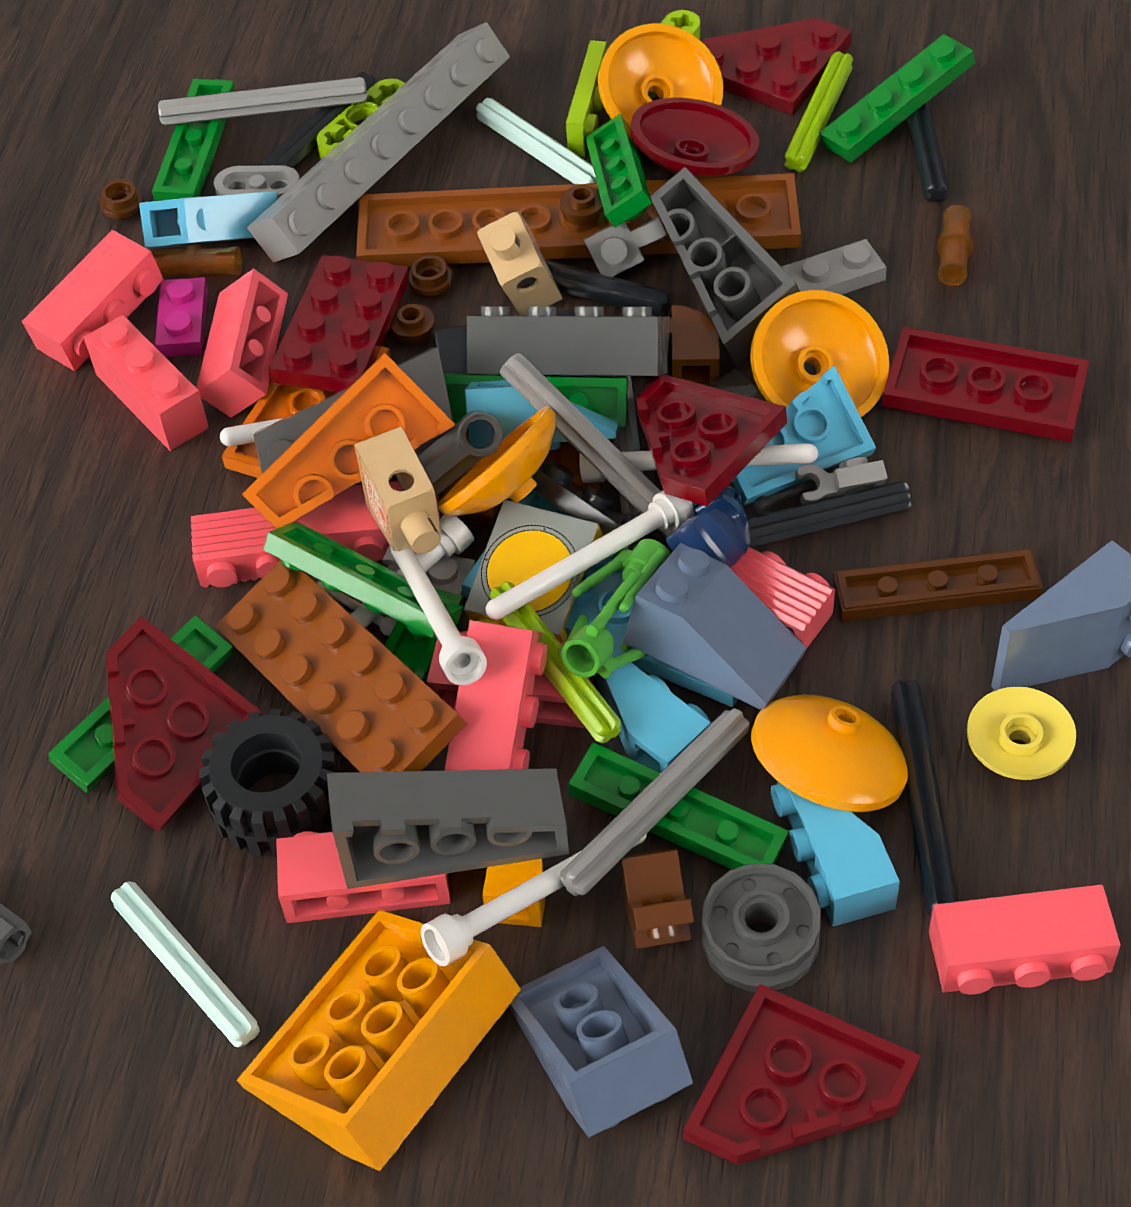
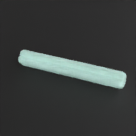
(535, 142)
(185, 964)

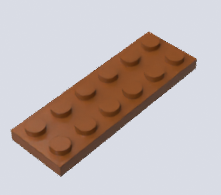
(339, 674)

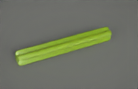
(818, 112)
(575, 690)

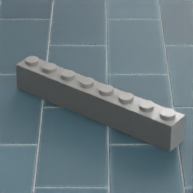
(377, 143)

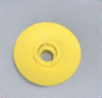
(1023, 716)

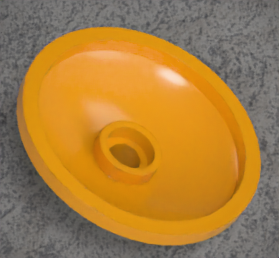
(660, 62)
(821, 331)
(505, 471)
(829, 753)

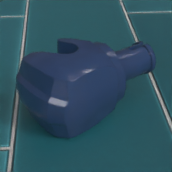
(716, 529)

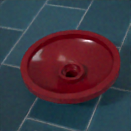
(694, 136)

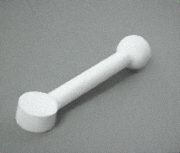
(385, 624)

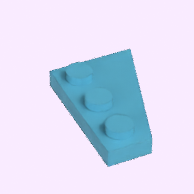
(817, 417)

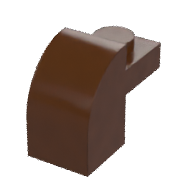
(693, 346)
(655, 898)

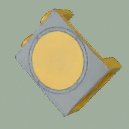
(523, 545)

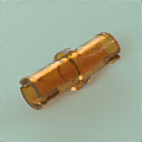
(955, 245)
(198, 261)

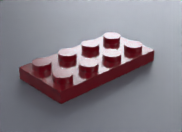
(339, 323)
(986, 384)

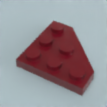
(778, 62)
(703, 435)
(163, 720)
(795, 1081)

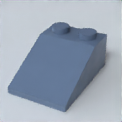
(1072, 626)
(713, 628)
(600, 1040)

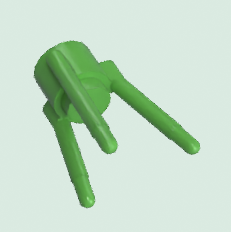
(644, 559)
(591, 646)

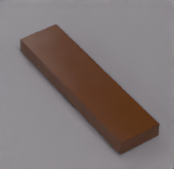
(937, 585)

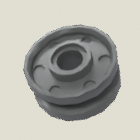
(761, 896)

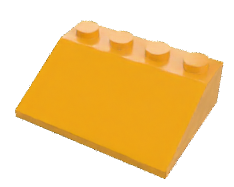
(379, 1038)

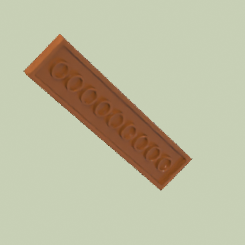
(446, 223)

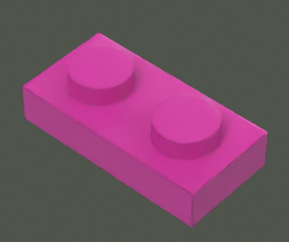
(181, 317)

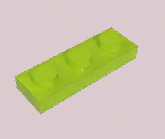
(586, 101)

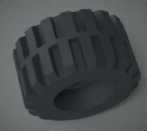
(259, 749)

